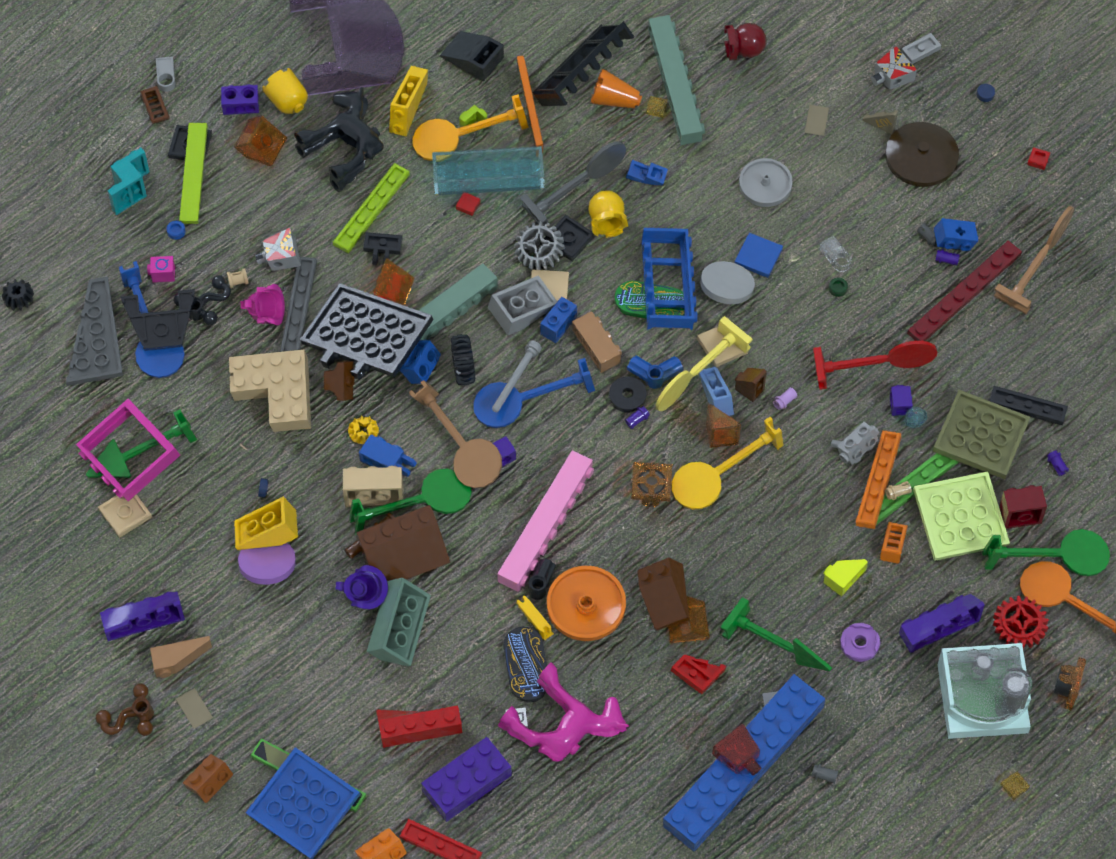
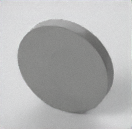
(765, 182)
(727, 282)

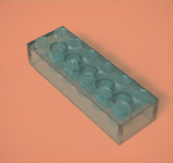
(488, 170)

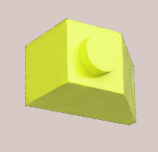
(844, 574)

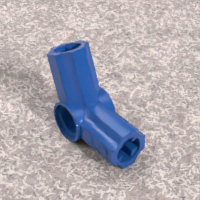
(664, 370)

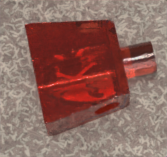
(738, 751)

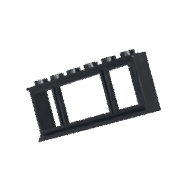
(549, 90)

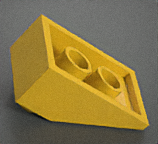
(267, 526)

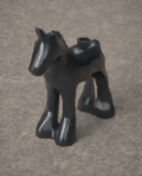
(352, 130)

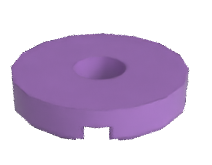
(856, 652)

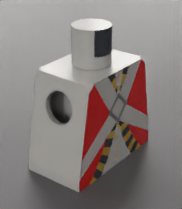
(893, 70)
(280, 251)

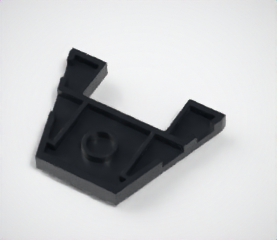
(160, 328)

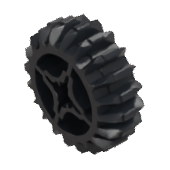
(463, 359)

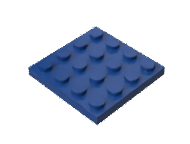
(303, 803)

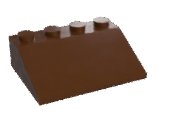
(404, 545)

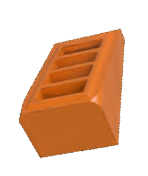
(890, 553)

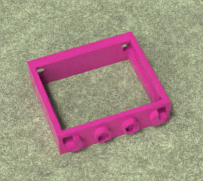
(106, 427)

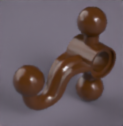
(144, 728)

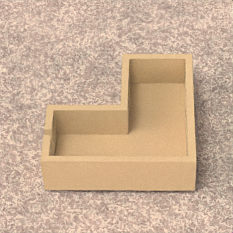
(281, 379)

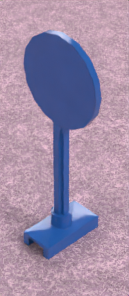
(157, 362)
(513, 404)

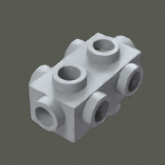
(857, 443)

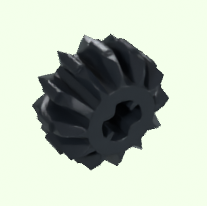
(17, 294)

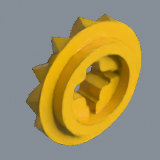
(361, 437)

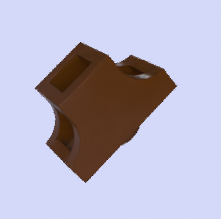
(340, 380)

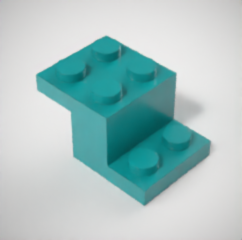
(128, 181)

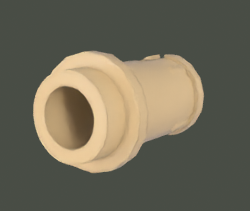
(893, 492)

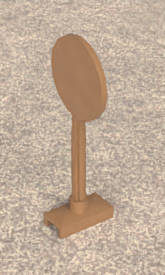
(1014, 296)
(476, 461)

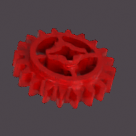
(1029, 617)

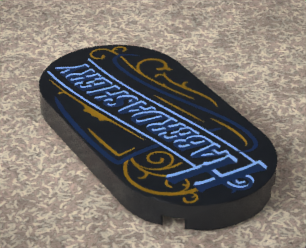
(524, 663)

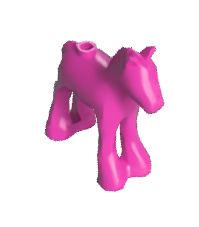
(574, 724)

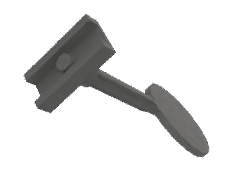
(600, 165)

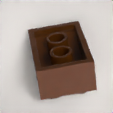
(664, 592)

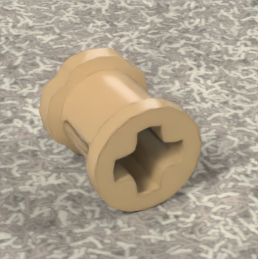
(237, 278)

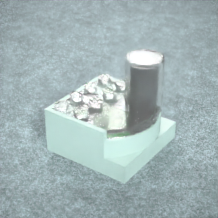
(985, 690)

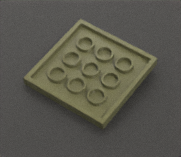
(981, 434)

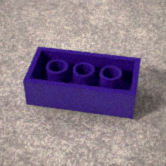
(466, 779)

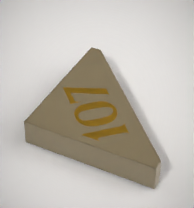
(882, 120)

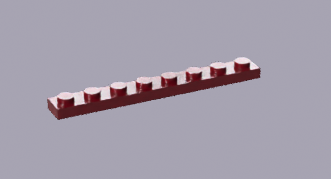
(964, 292)

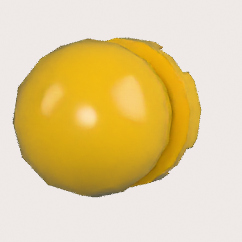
(607, 214)

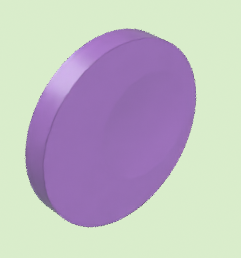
(267, 564)

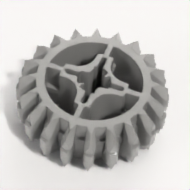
(524, 243)

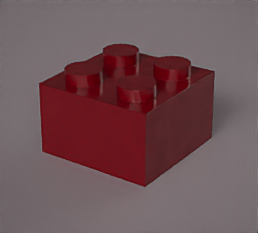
(1023, 506)

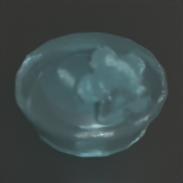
(915, 417)

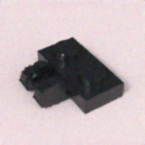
(382, 243)

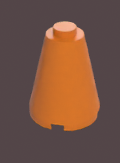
(614, 92)

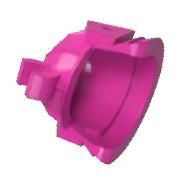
(266, 305)

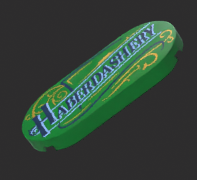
(631, 299)

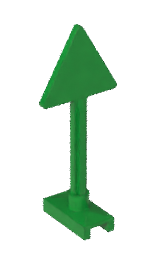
(115, 461)
(803, 654)

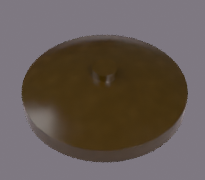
(922, 154)

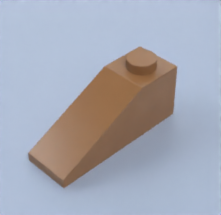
(175, 656)

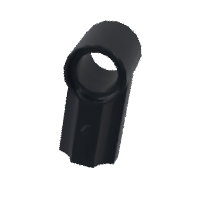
(541, 578)

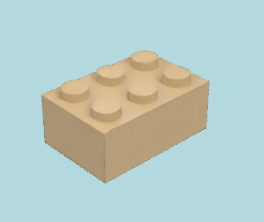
(372, 485)

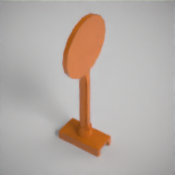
(1051, 585)

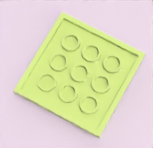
(960, 515)

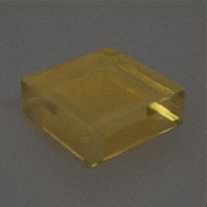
(656, 106)
(1015, 785)

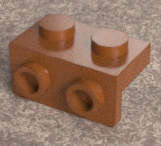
(208, 778)

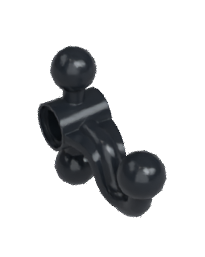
(209, 317)

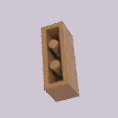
(597, 341)

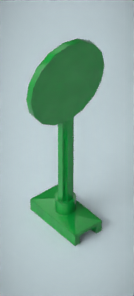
(439, 490)
(1080, 551)

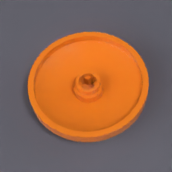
(586, 603)

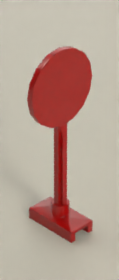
(904, 355)

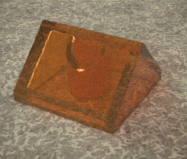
(721, 428)
(692, 628)

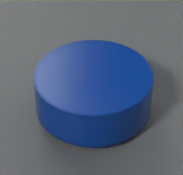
(176, 230)

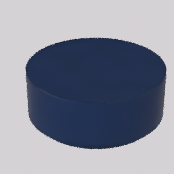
(985, 92)
(263, 488)

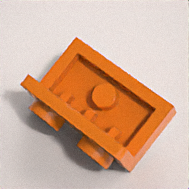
(383, 846)

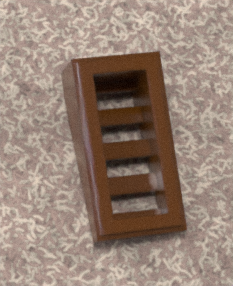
(147, 93)

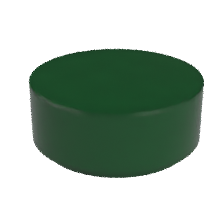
(838, 287)

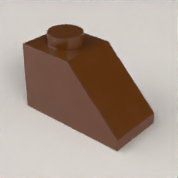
(751, 382)

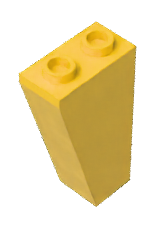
(407, 100)

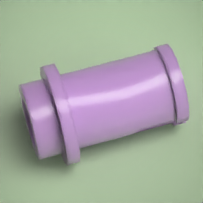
(781, 401)

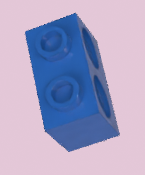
(558, 320)
(420, 362)

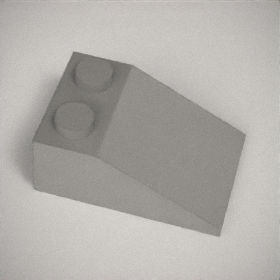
(521, 304)

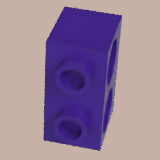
(240, 99)

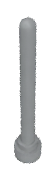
(531, 350)

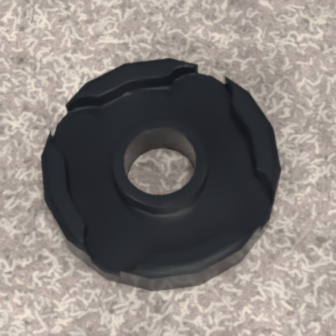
(631, 385)

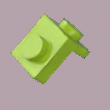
(472, 116)

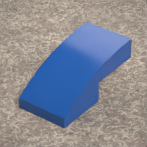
(646, 174)

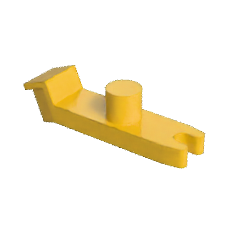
(535, 618)

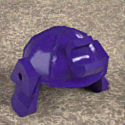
(365, 587)

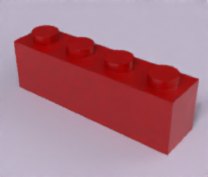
(413, 726)

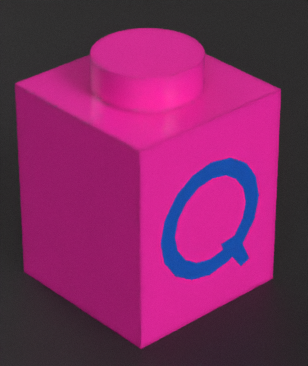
(161, 269)

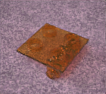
(393, 283)

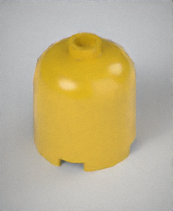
(286, 92)

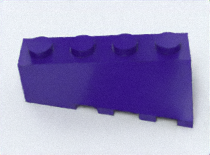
(142, 615)
(941, 622)

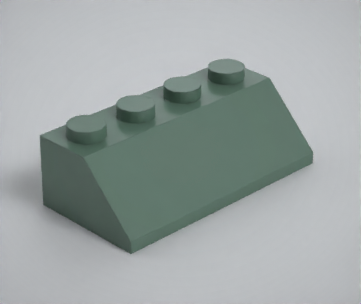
(399, 623)

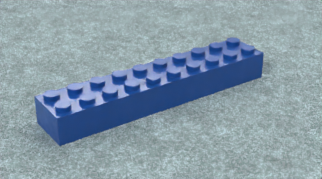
(721, 788)

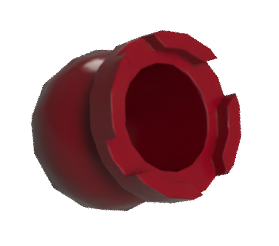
(746, 40)

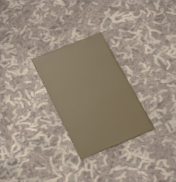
(816, 120)
(194, 708)

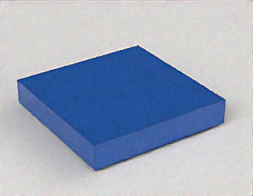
(759, 255)

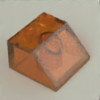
(260, 141)

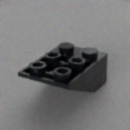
(474, 54)

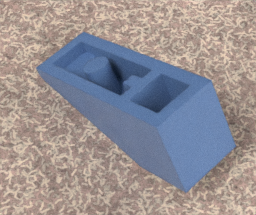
(716, 390)

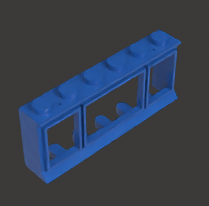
(672, 236)

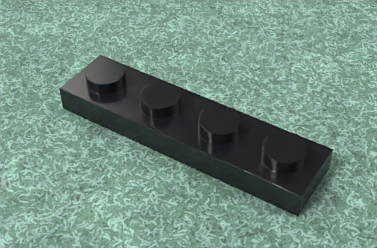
(1029, 405)

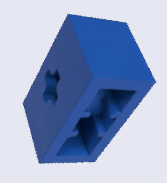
(956, 234)

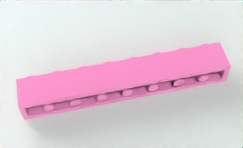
(545, 521)

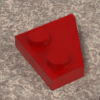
(697, 672)

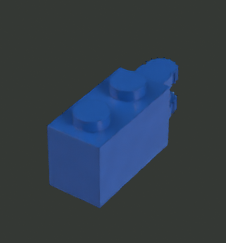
(382, 454)

